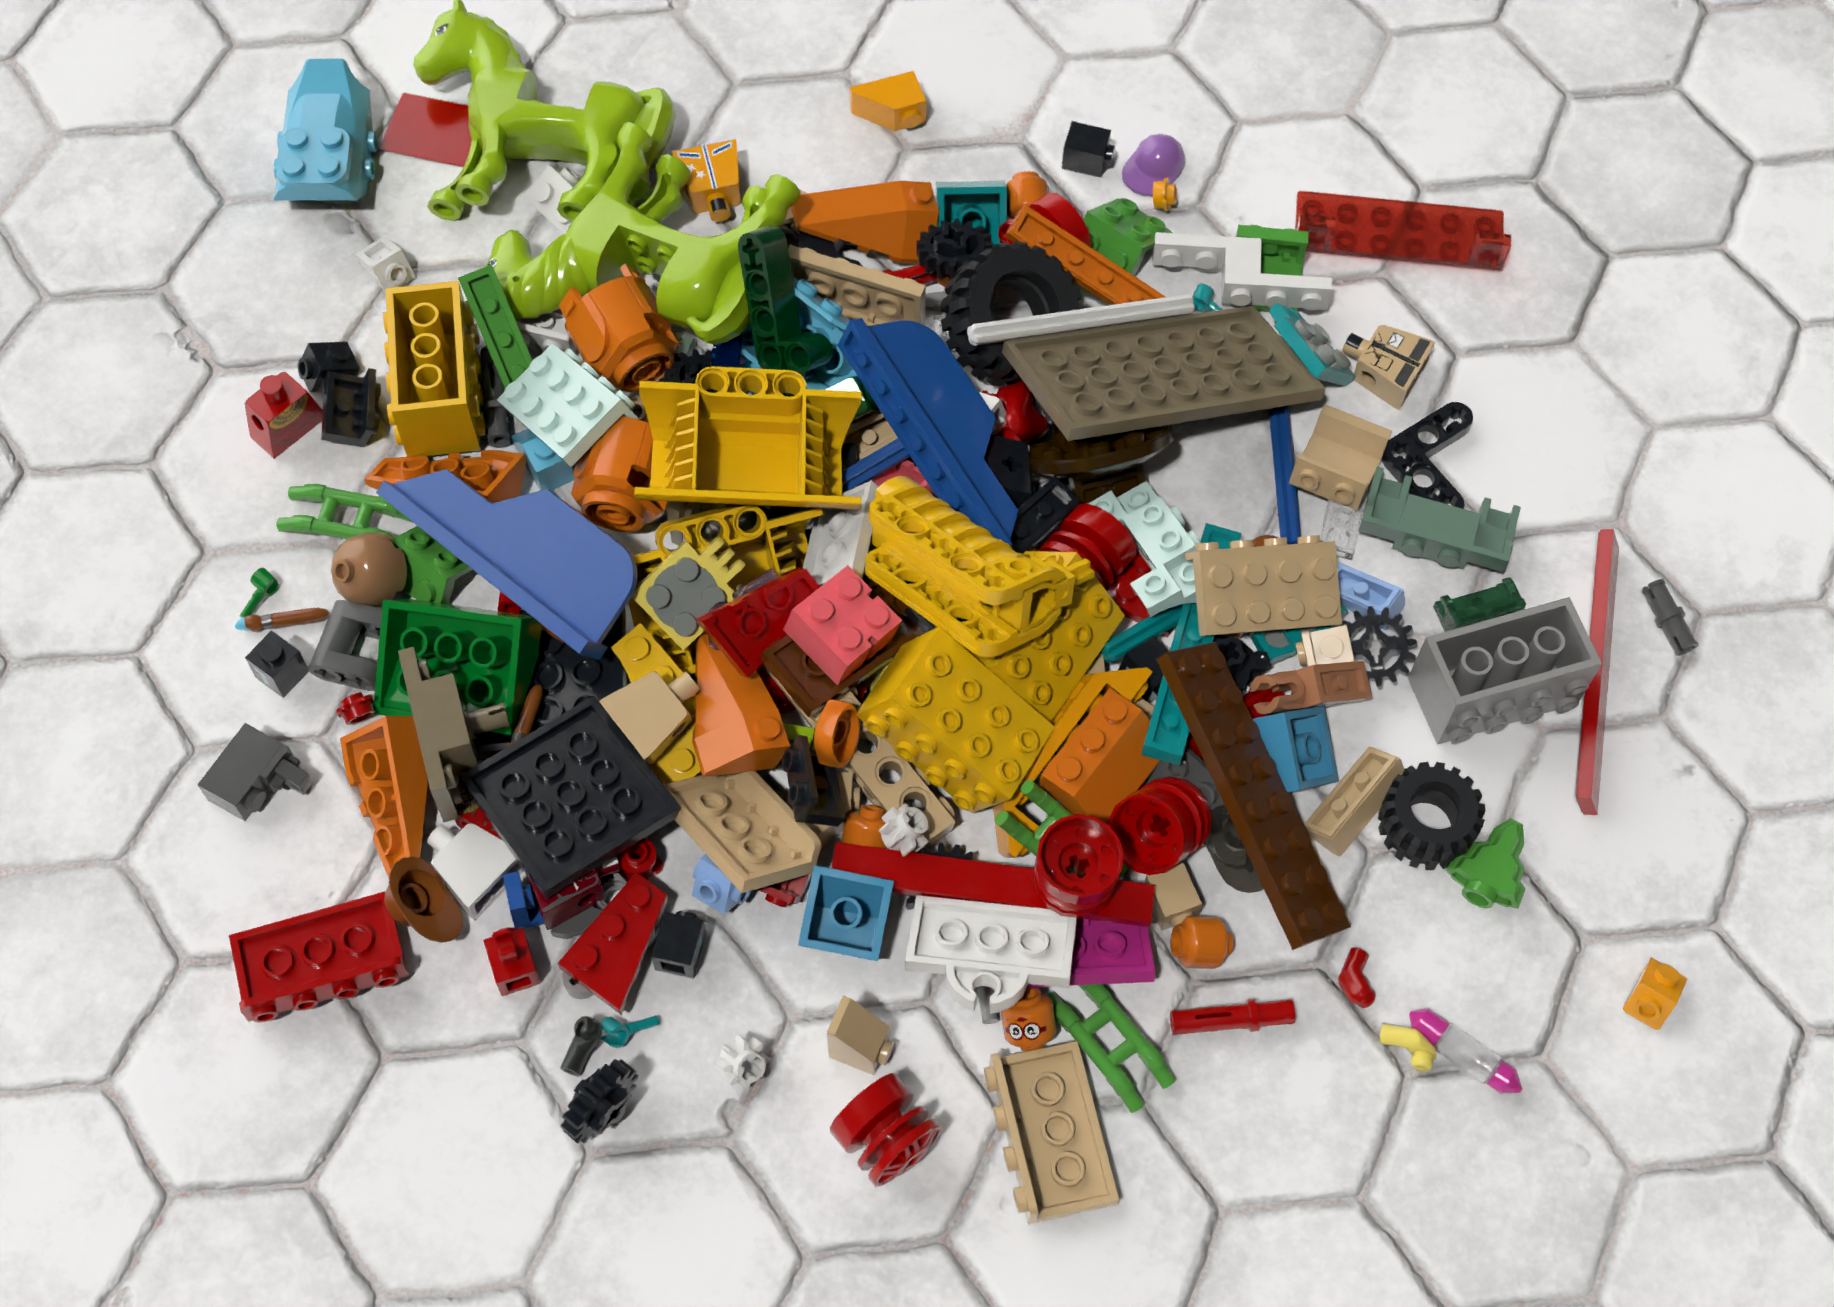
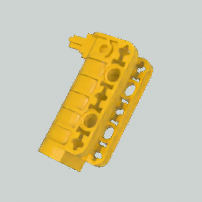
(963, 571)

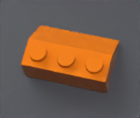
(1101, 759)

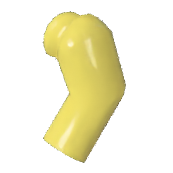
(1413, 1041)

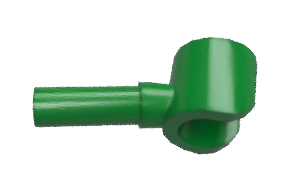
(265, 586)

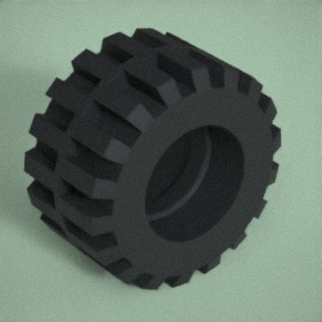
(1443, 790)

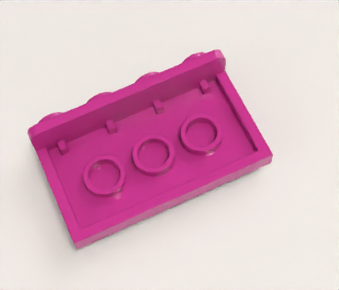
(1110, 954)

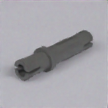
(493, 412)

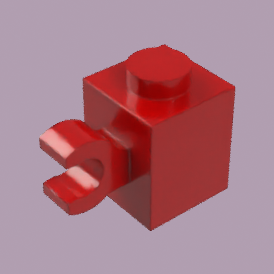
(511, 960)

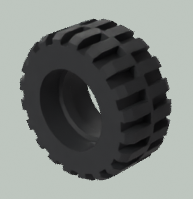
(969, 293)

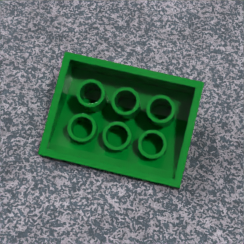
(483, 648)

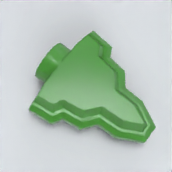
(1492, 868)

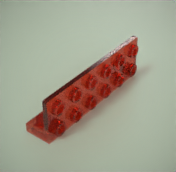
(1403, 230)

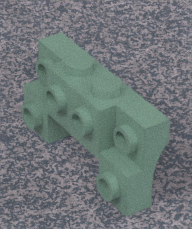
(1438, 529)

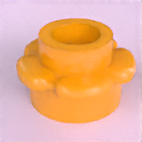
(1164, 194)

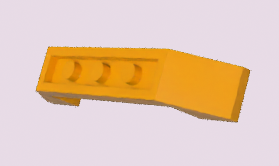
(1084, 697)

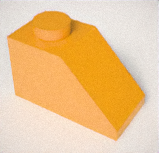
(890, 101)

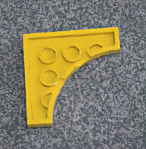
(640, 656)

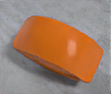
(836, 734)

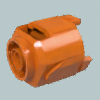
(620, 330)
(609, 476)

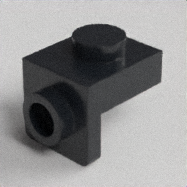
(325, 357)

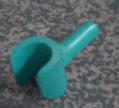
(1202, 299)
(620, 1033)

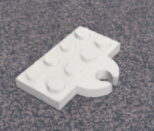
(990, 948)

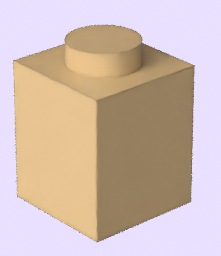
(1173, 896)

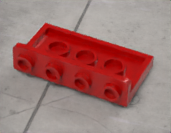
(317, 957)

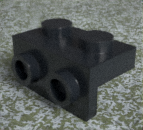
(350, 408)
(812, 786)

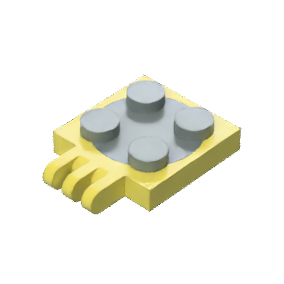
(687, 588)

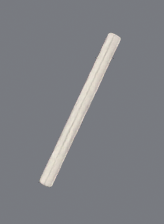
(1079, 319)

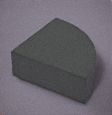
(576, 925)

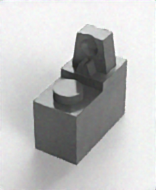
(248, 770)

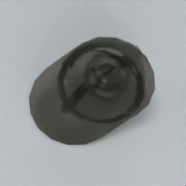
(1230, 853)

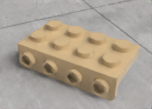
(860, 290)
(1266, 585)
(745, 829)
(1051, 1132)

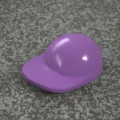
(1152, 161)

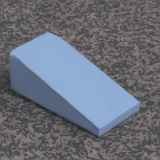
(1363, 590)

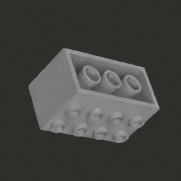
(1503, 671)

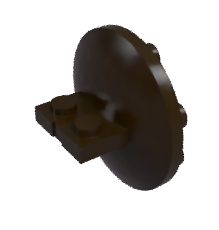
(1100, 462)

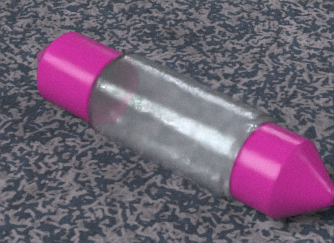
(1466, 1052)

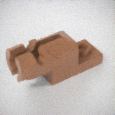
(1314, 687)

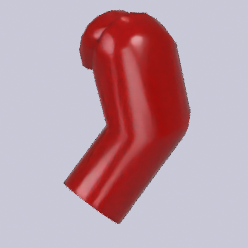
(1353, 981)

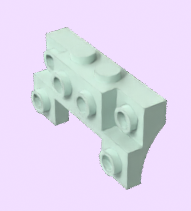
(1161, 544)

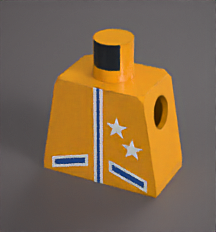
(713, 178)

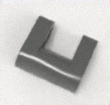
(333, 656)

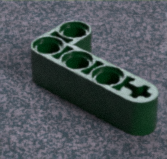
(774, 305)

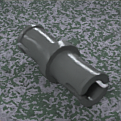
(1670, 617)

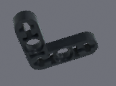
(1419, 452)

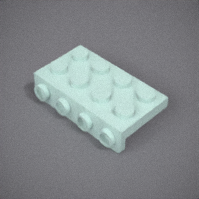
(565, 403)

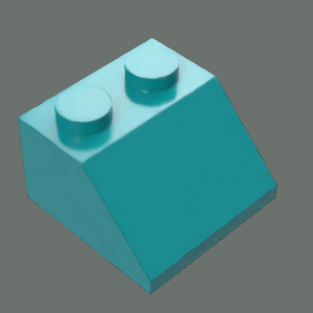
(973, 201)

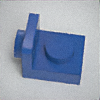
(521, 902)

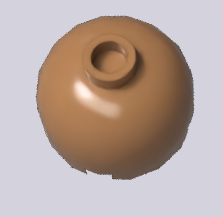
(368, 569)

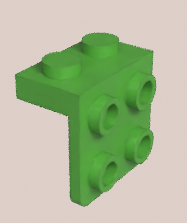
(1122, 232)
(1280, 251)
(429, 566)

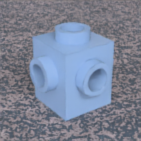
(714, 887)

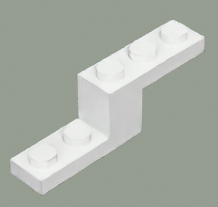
(1241, 271)

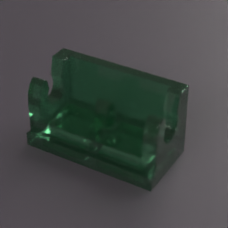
(1479, 605)

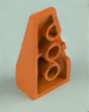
(871, 216)
(494, 475)
(734, 718)
(393, 783)

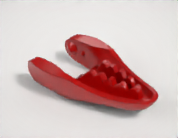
(1021, 414)

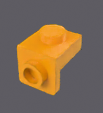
(1655, 994)

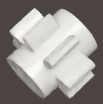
(904, 829)
(742, 1061)

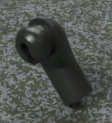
(587, 1034)

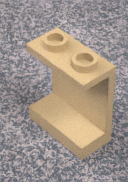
(1340, 457)

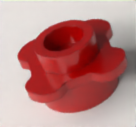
(356, 708)

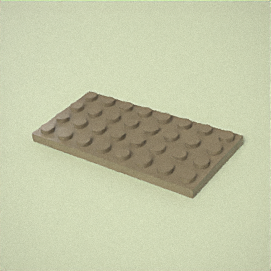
(1161, 372)

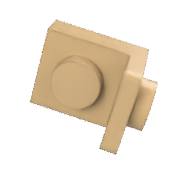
(1325, 646)

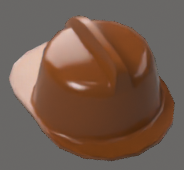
(422, 901)

